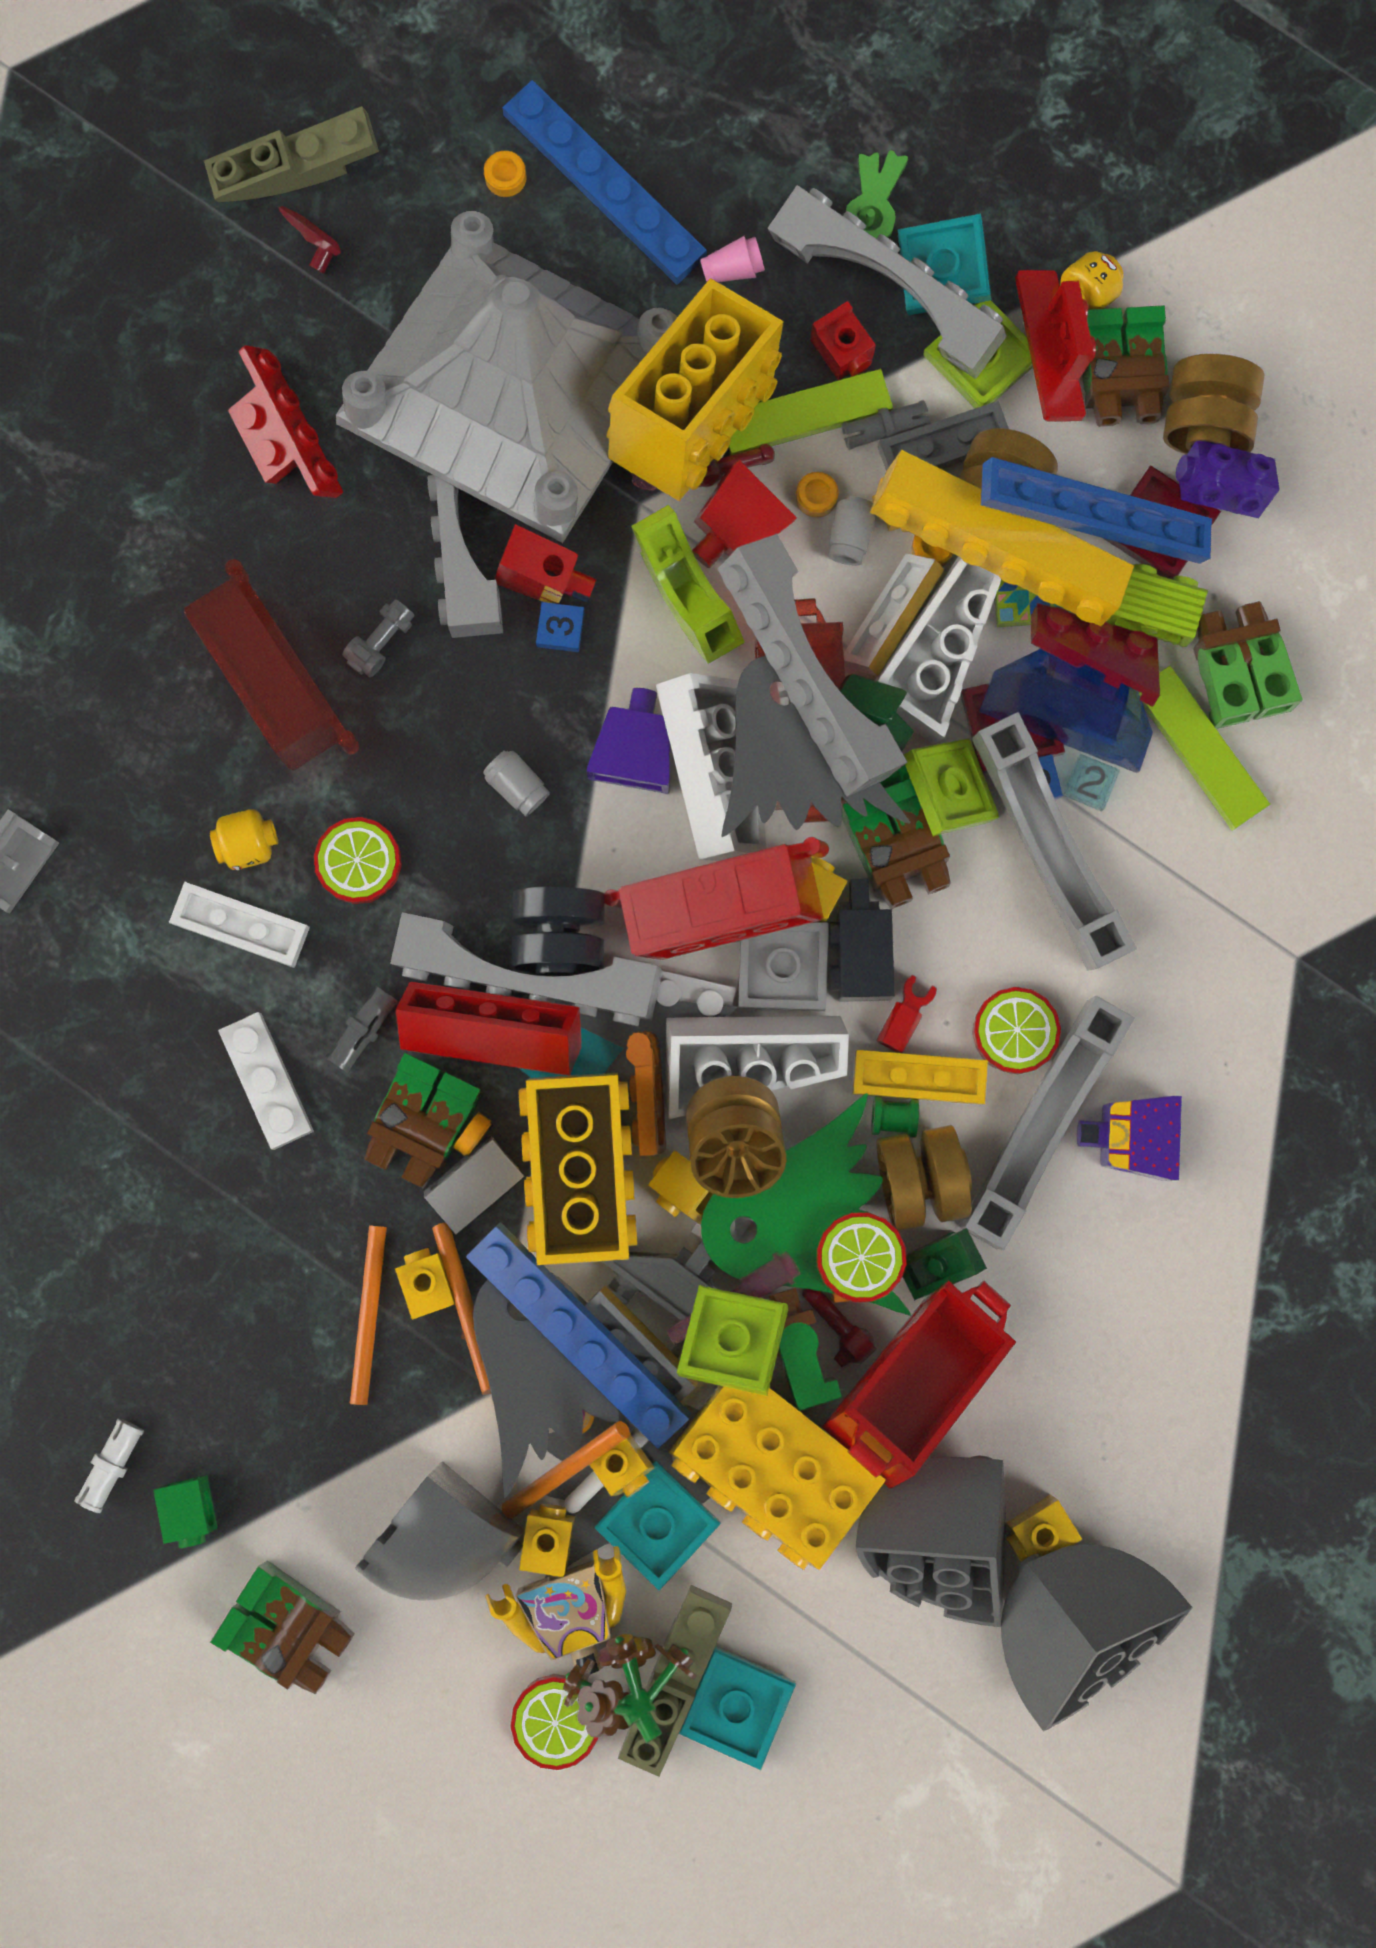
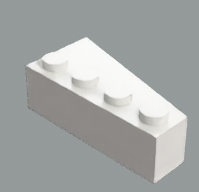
(939, 649)
(702, 737)
(767, 1049)

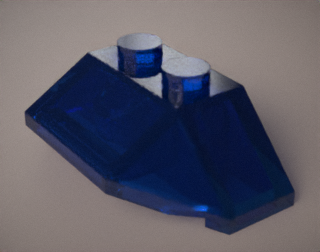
(1072, 707)

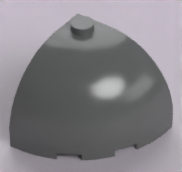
(941, 1537)
(441, 1541)
(1082, 1624)

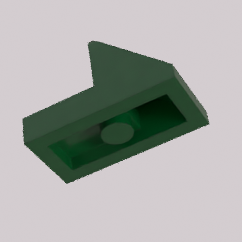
(878, 704)
(942, 1260)

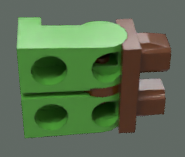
(1245, 667)

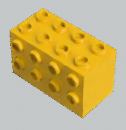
(694, 390)
(577, 1168)
(776, 1471)

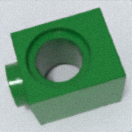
(185, 1511)

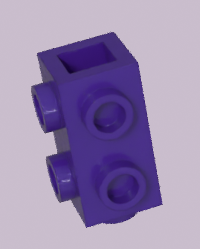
(1227, 478)

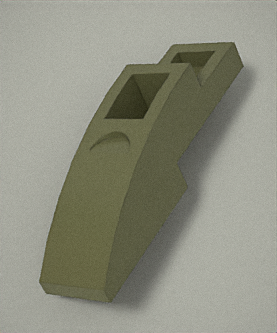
(292, 162)
(698, 1631)

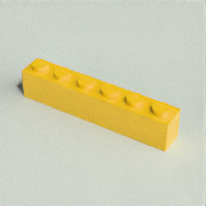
(1014, 547)

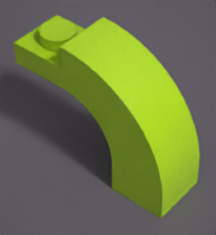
(684, 586)

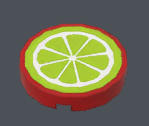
(357, 860)
(1016, 1030)
(861, 1257)
(546, 1728)

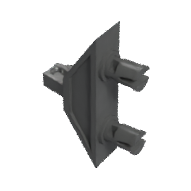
(665, 1278)

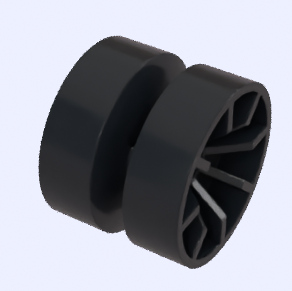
(557, 917)

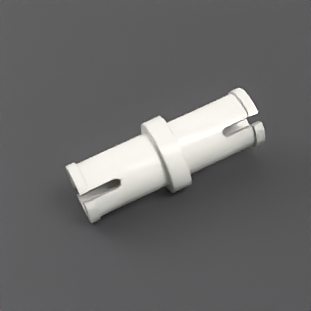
(109, 1465)

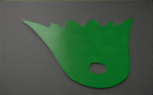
(797, 1207)

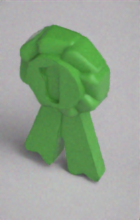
(876, 188)

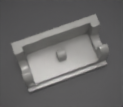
(22, 856)
(473, 1184)

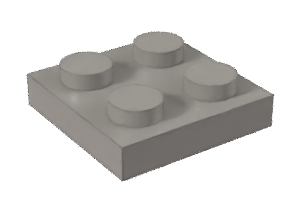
(785, 969)

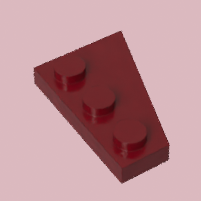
(1115, 651)

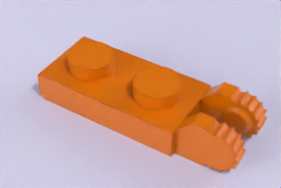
(647, 1091)

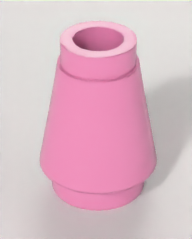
(734, 261)

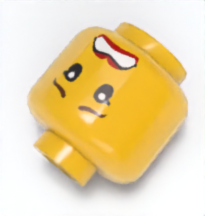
(1098, 277)
(243, 839)

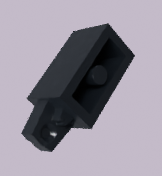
(863, 948)

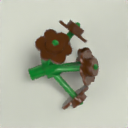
(605, 1705)

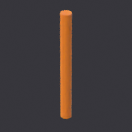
(461, 1296)
(368, 1315)
(566, 1469)

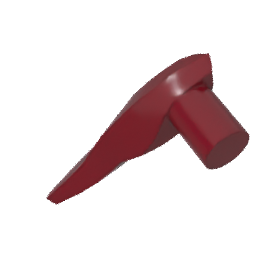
(326, 245)

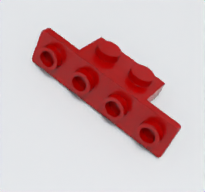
(1056, 341)
(277, 429)

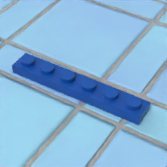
(604, 182)
(1095, 510)
(579, 1335)

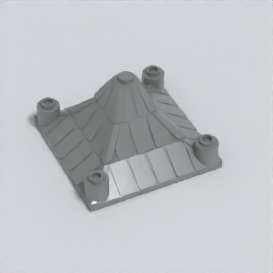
(502, 381)

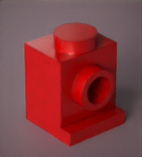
(842, 357)

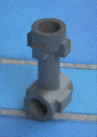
(365, 655)

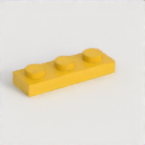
(920, 1077)

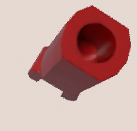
(904, 1018)

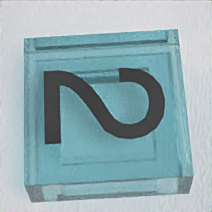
(1091, 782)

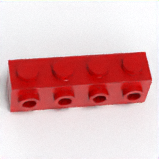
(489, 1028)

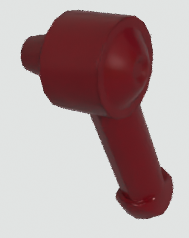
(716, 469)
(854, 1342)

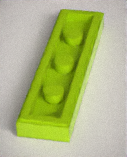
(813, 411)
(1205, 752)

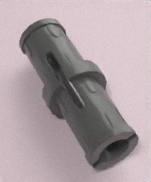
(885, 424)
(361, 1029)

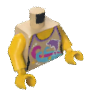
(568, 1611)

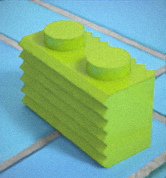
(1161, 606)

